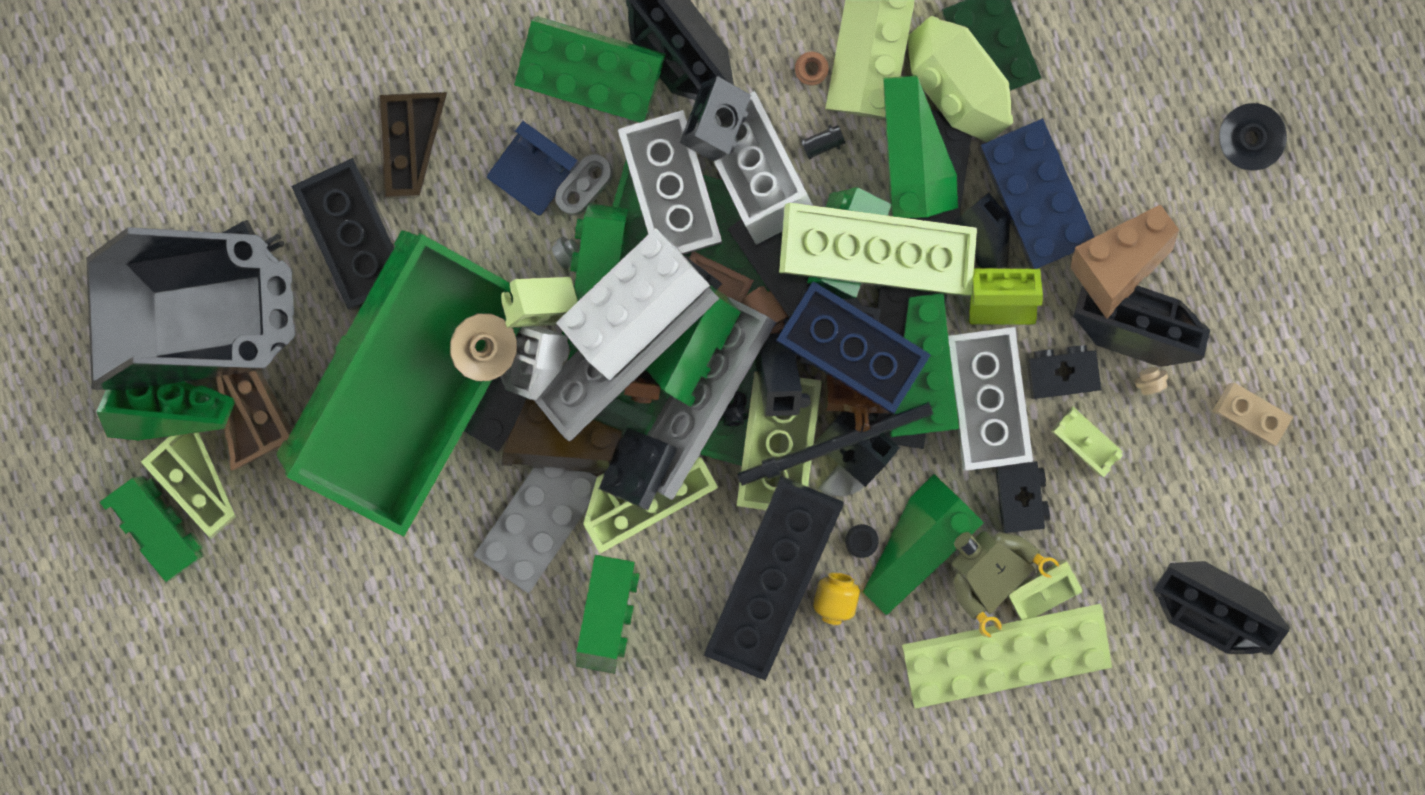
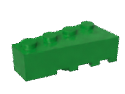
(927, 328)

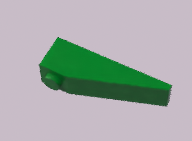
(918, 163)
(163, 411)
(919, 543)

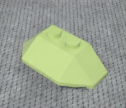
(960, 78)
(615, 520)

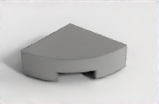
(840, 483)

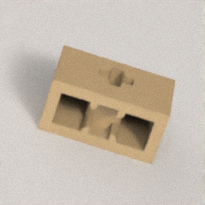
(1252, 414)

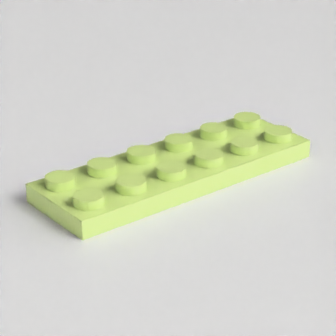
(877, 249)
(1011, 658)

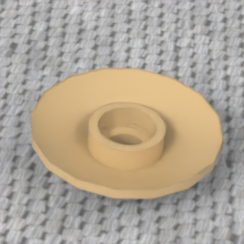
(498, 350)

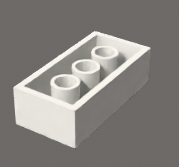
(760, 175)
(670, 183)
(632, 304)
(989, 399)

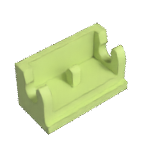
(538, 301)
(1087, 442)
(1043, 593)

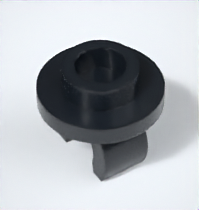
(736, 413)

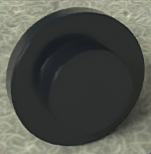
(861, 541)

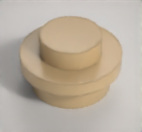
(1151, 380)

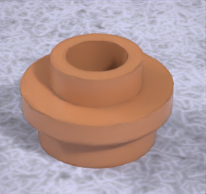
(811, 57)

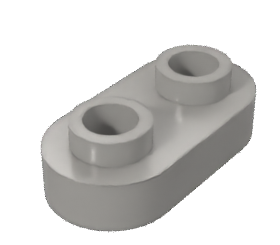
(581, 182)

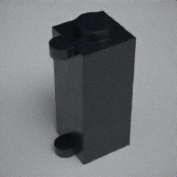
(779, 380)

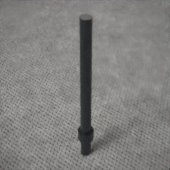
(772, 467)

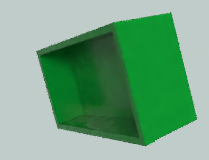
(392, 391)

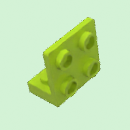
(1005, 296)

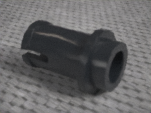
(823, 141)

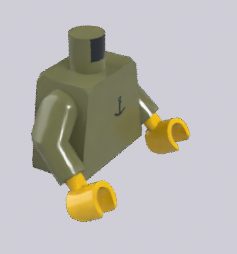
(991, 570)

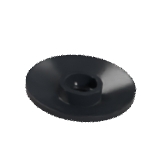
(1269, 131)

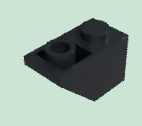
(991, 234)

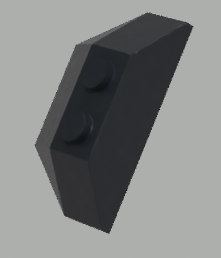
(686, 38)
(1145, 328)
(1219, 609)

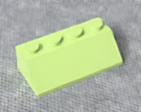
(867, 50)
(777, 437)

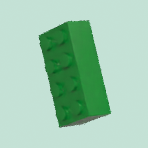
(589, 69)

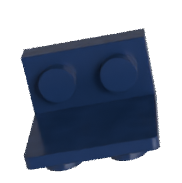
(532, 169)

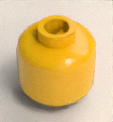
(836, 598)

